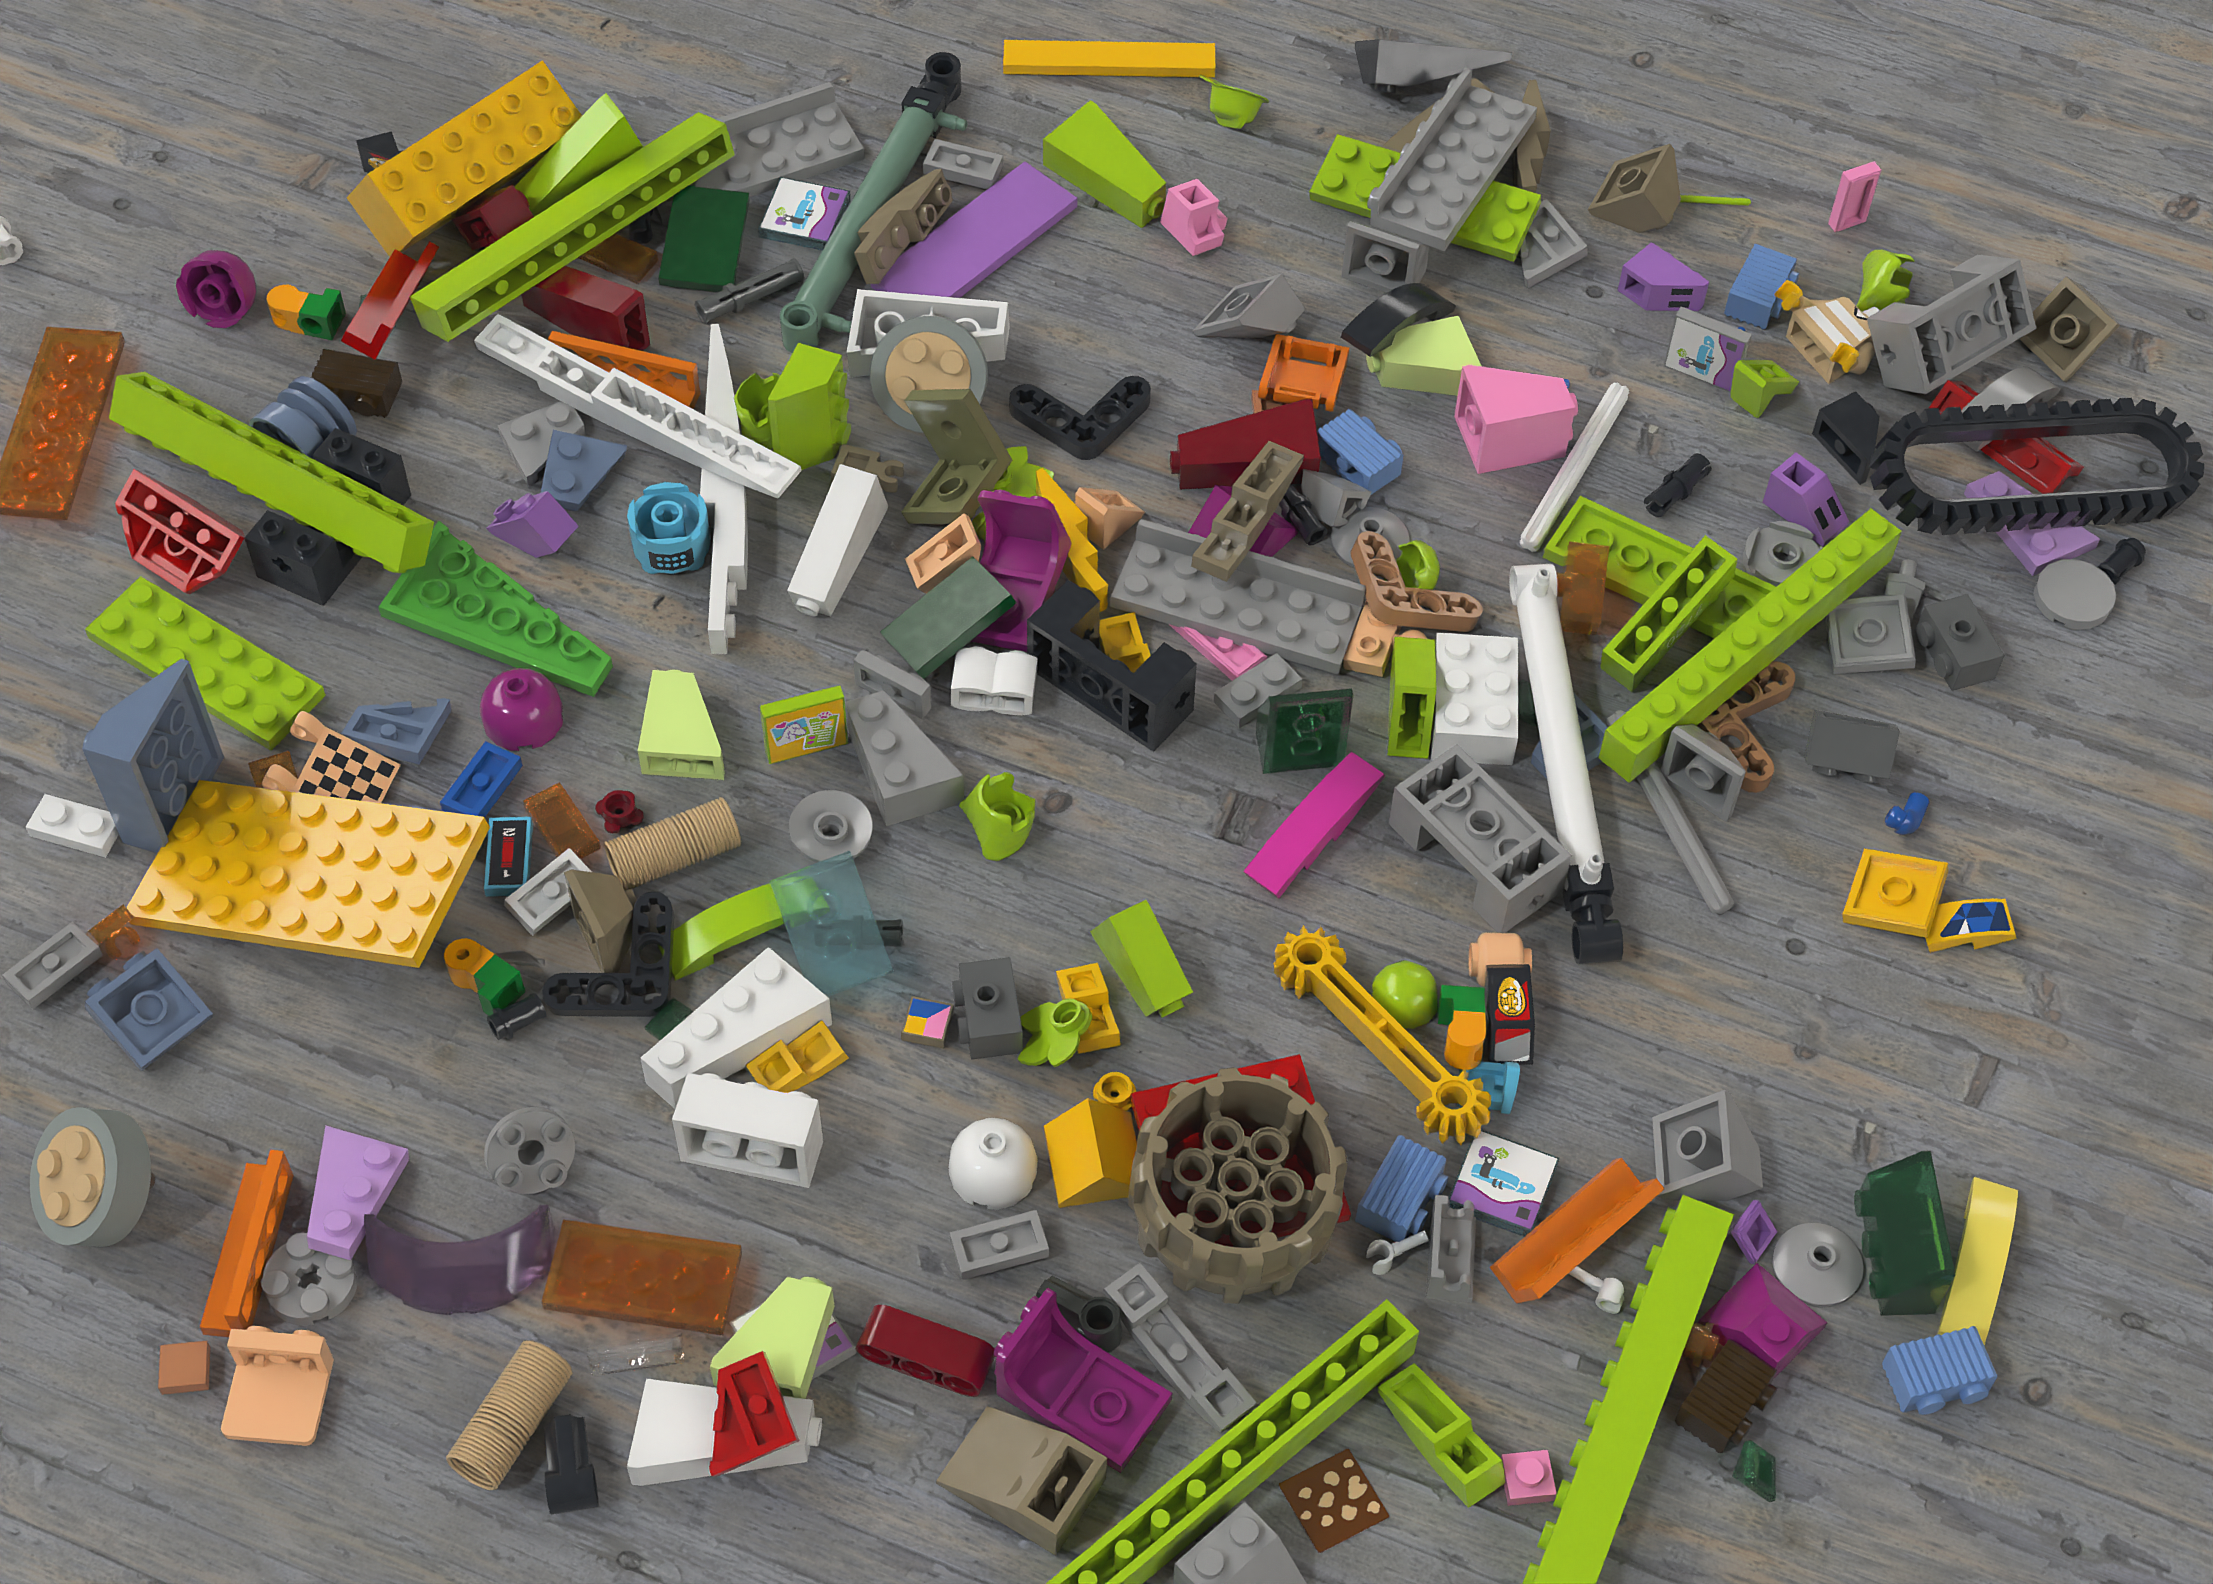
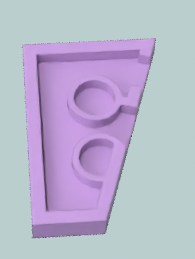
(2036, 546)
(350, 1182)

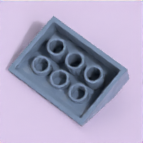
(153, 754)

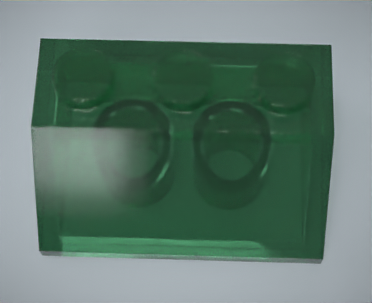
(1905, 1236)

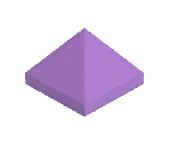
(1753, 1231)

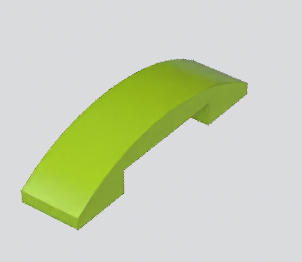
(722, 928)

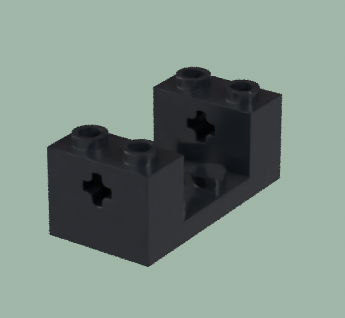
(301, 555)
(1139, 703)

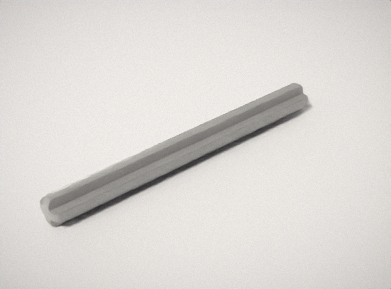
(1683, 836)

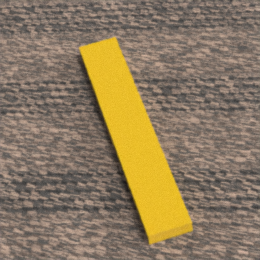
(1109, 58)

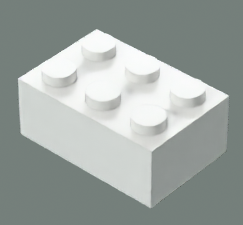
(1476, 697)
(748, 1129)

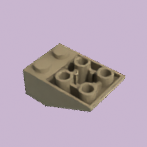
(1025, 1476)

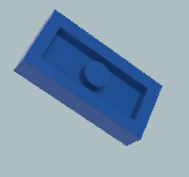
(482, 781)

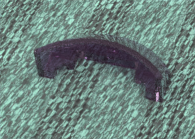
(462, 1274)

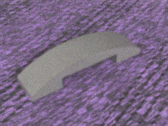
(2014, 387)
(1176, 1351)

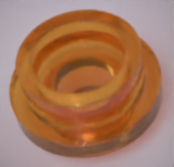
(1701, 1343)

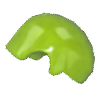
(1418, 565)
(1406, 993)

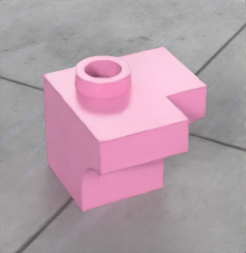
(1194, 217)

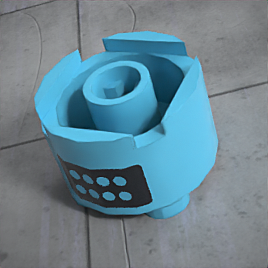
(669, 529)

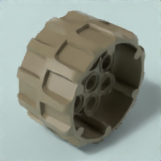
(1218, 1111)

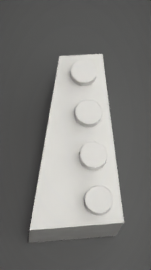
(881, 311)
(736, 1024)

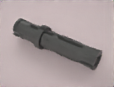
(736, 296)

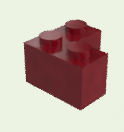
(493, 217)

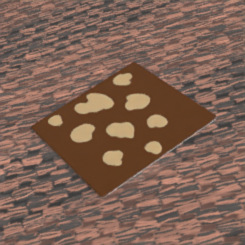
(1333, 1500)

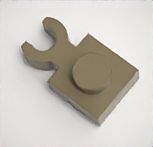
(870, 462)

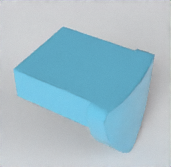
(1499, 1081)

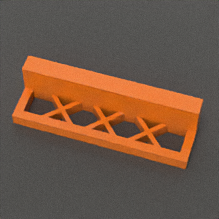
(624, 358)
(1573, 1231)
(247, 1246)

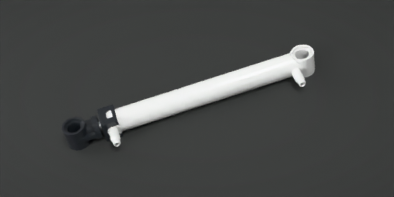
(1589, 878)

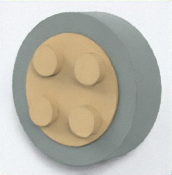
(925, 356)
(90, 1177)

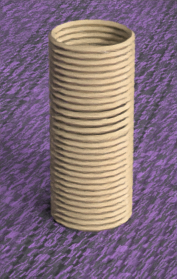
(662, 846)
(517, 1404)

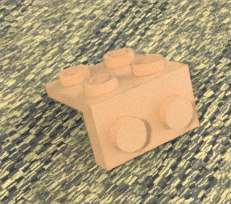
(276, 1385)

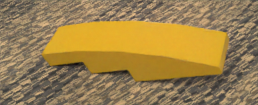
(1082, 557)

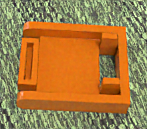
(1298, 380)

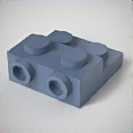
(146, 1008)

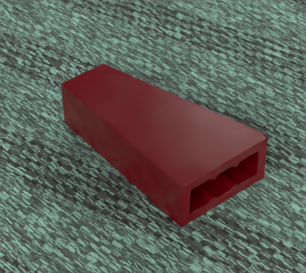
(591, 308)
(1226, 449)

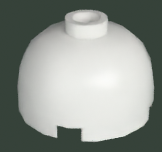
(993, 1163)

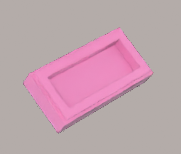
(1854, 196)

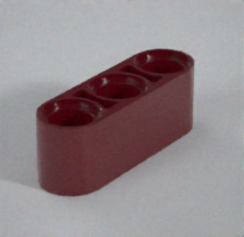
(926, 1350)

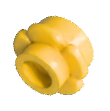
(1117, 1083)

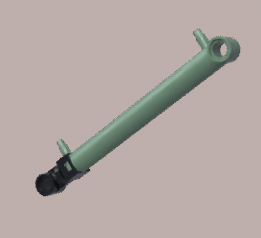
(920, 119)

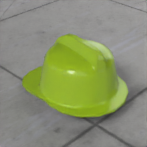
(1233, 105)

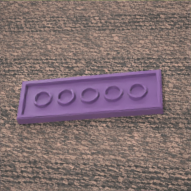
(981, 236)

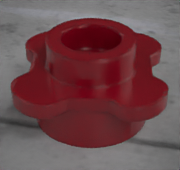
(619, 801)

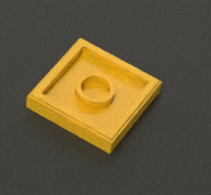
(1895, 893)

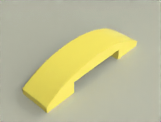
(1980, 1258)

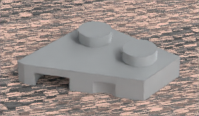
(1549, 246)
(530, 436)

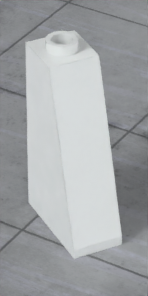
(838, 541)
(677, 1434)

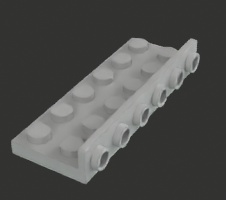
(779, 139)
(1449, 163)
(1262, 604)

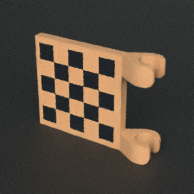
(335, 767)

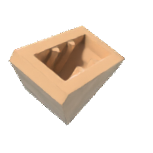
(1107, 514)

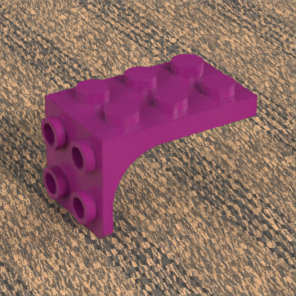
(1025, 555)
(1075, 1384)

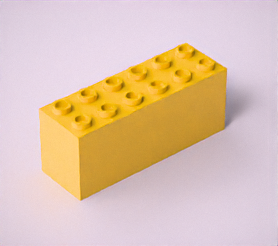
(464, 159)

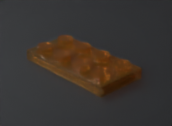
(642, 1277)

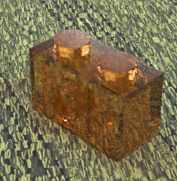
(1582, 587)

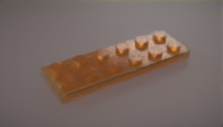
(57, 421)

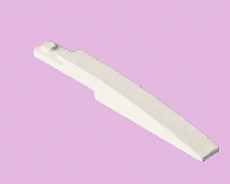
(637, 409)
(725, 507)

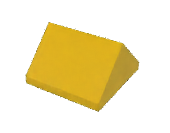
(1091, 1153)

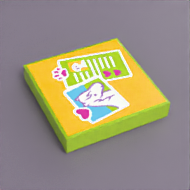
(804, 724)

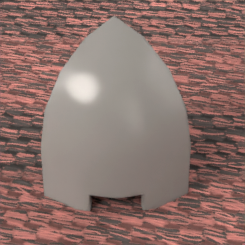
(1333, 496)

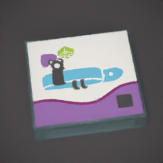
(803, 213)
(1504, 1182)

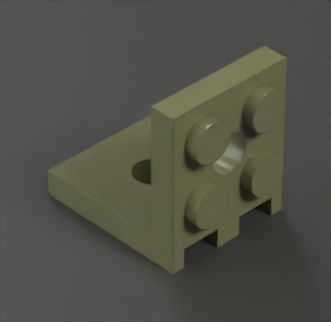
(968, 454)

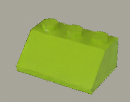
(810, 407)

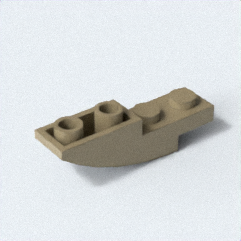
(899, 221)

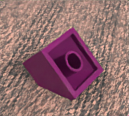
(1764, 1318)

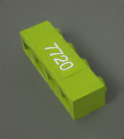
(1668, 613)

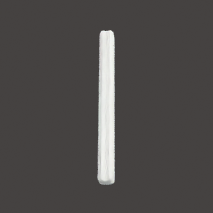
(1574, 467)

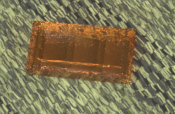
(622, 258)
(561, 822)

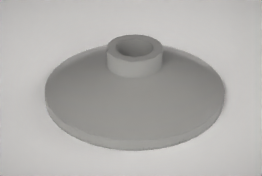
(1364, 520)
(830, 812)
(1816, 1281)

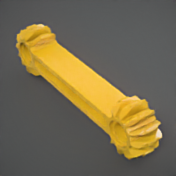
(1383, 1035)

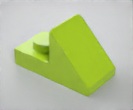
(1758, 382)

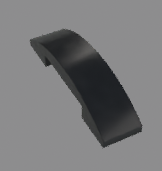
(1392, 312)

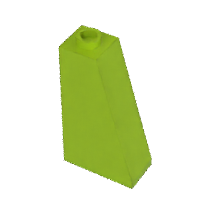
(581, 154)
(1105, 165)

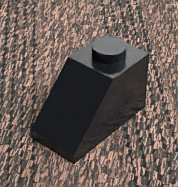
(1849, 433)

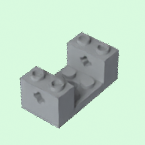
(1928, 343)
(1514, 862)

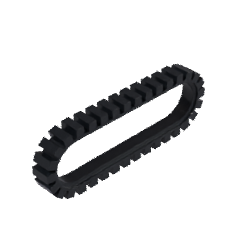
(2036, 422)

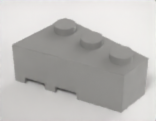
(900, 761)

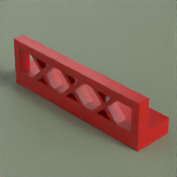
(387, 301)
(2030, 458)

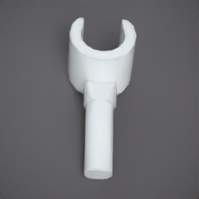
(1392, 1250)
(1610, 1290)

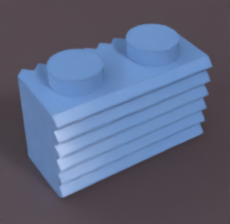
(1753, 292)
(1359, 451)
(1402, 1189)
(1939, 1371)

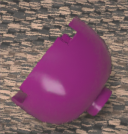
(217, 287)
(521, 709)

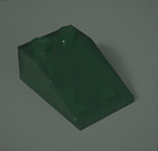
(1303, 730)

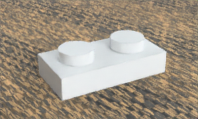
(73, 825)
(544, 894)

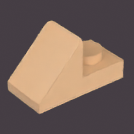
(944, 553)

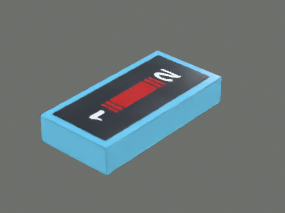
(508, 855)

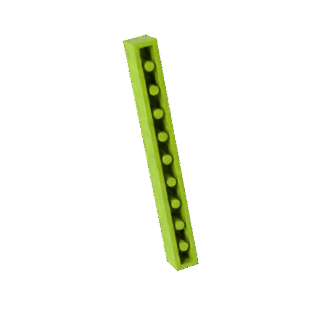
(572, 226)
(272, 472)
(1749, 644)
(1634, 1396)
(1247, 1453)

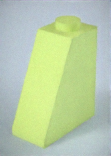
(1425, 357)
(678, 730)
(789, 1330)

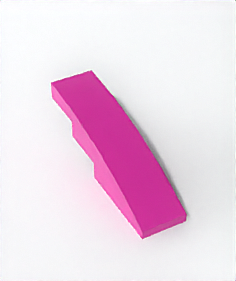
(1314, 823)

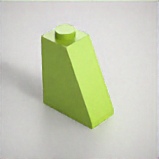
(1411, 697)
(1143, 959)

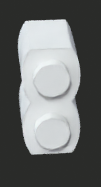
(994, 681)

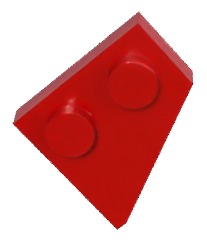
(749, 1415)

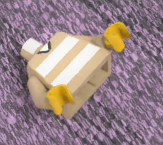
(1828, 332)

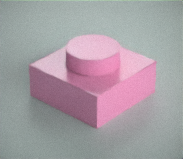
(1528, 1477)

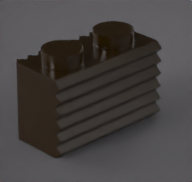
(359, 381)
(1726, 1396)

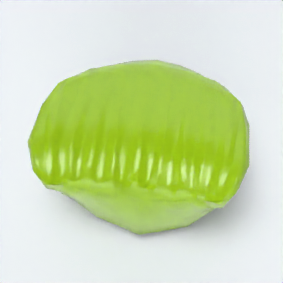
(1884, 280)
(753, 408)
(999, 815)

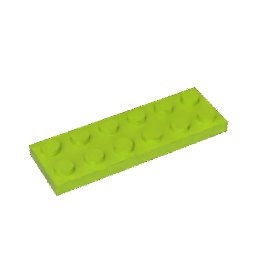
(1493, 227)
(1645, 558)
(233, 675)

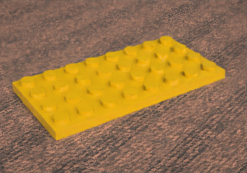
(309, 872)

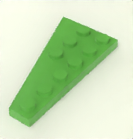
(491, 614)

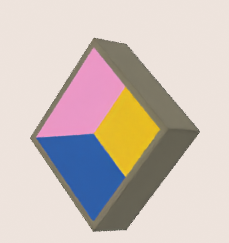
(927, 1022)

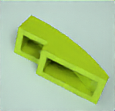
(1443, 1435)

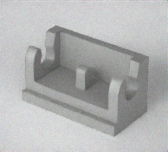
(1451, 1251)

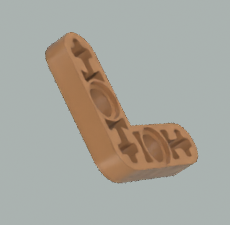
(1399, 604)
(1729, 722)

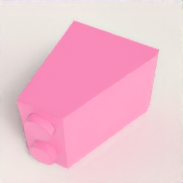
(1513, 417)

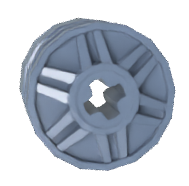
(304, 416)

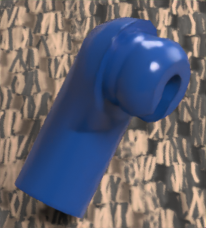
(1910, 818)

